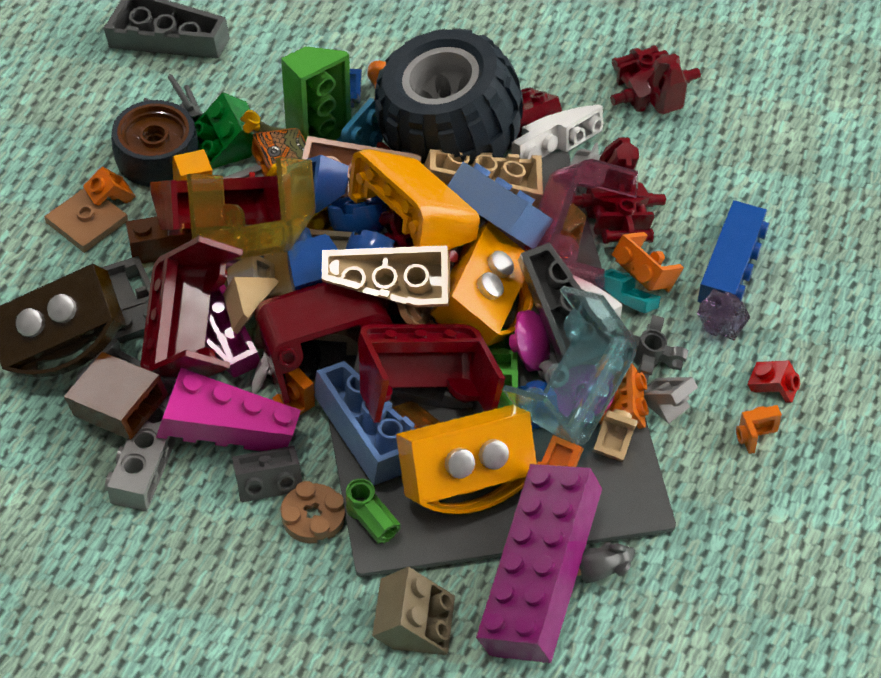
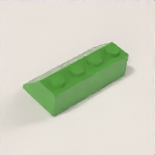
(317, 91)

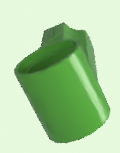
(370, 512)

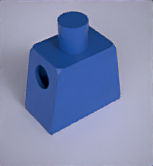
(305, 259)

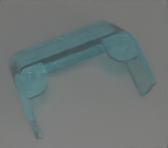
(587, 373)

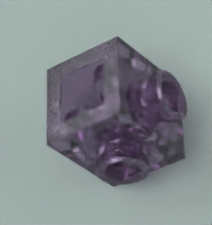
(723, 314)

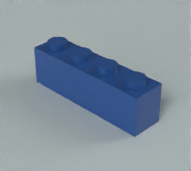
(735, 250)

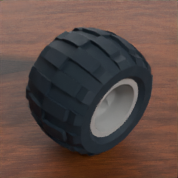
(449, 96)

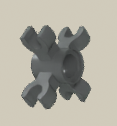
(653, 349)

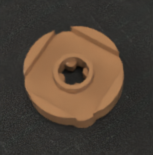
(309, 496)

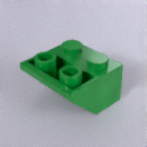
(222, 131)

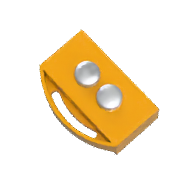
(486, 286)
(466, 458)

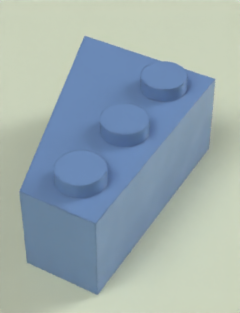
(500, 205)

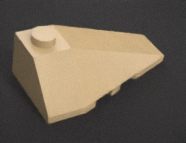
(398, 274)

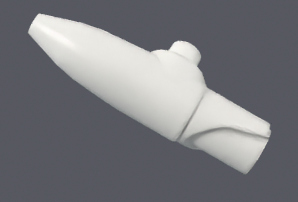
(260, 374)

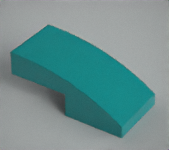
(623, 288)

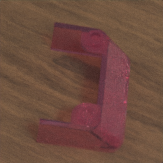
(561, 193)

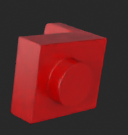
(775, 377)

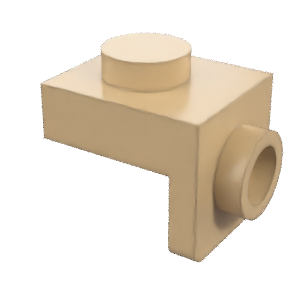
(615, 434)

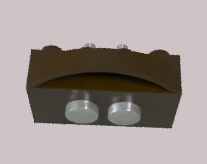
(59, 322)

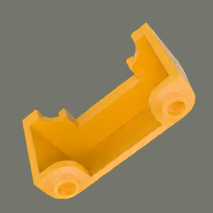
(426, 204)

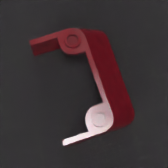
(254, 195)
(180, 308)
(309, 315)
(426, 357)

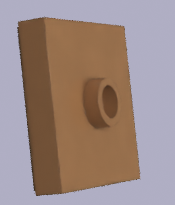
(84, 221)

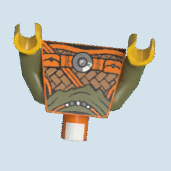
(272, 142)

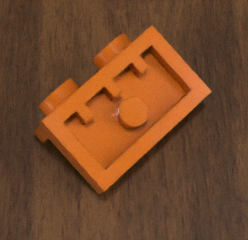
(630, 396)

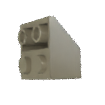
(413, 613)

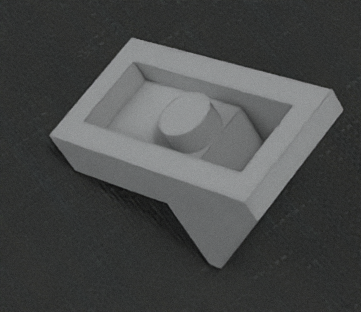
(669, 396)

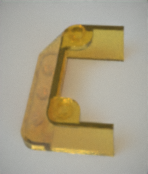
(226, 222)

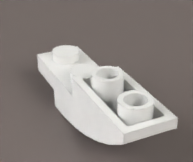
(559, 131)

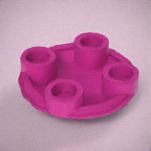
(530, 340)

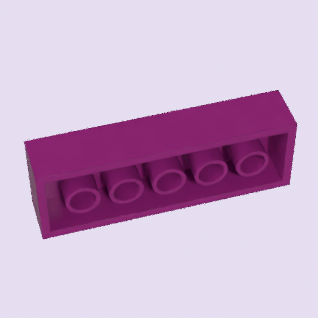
(539, 563)

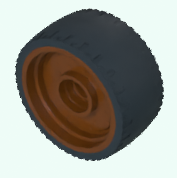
(148, 137)

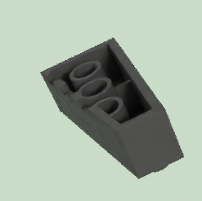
(166, 29)
(545, 276)

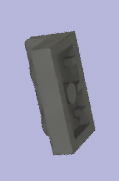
(267, 473)

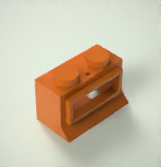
(643, 267)

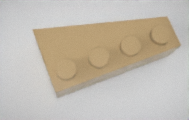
(520, 173)

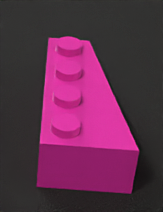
(225, 415)

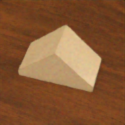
(244, 296)

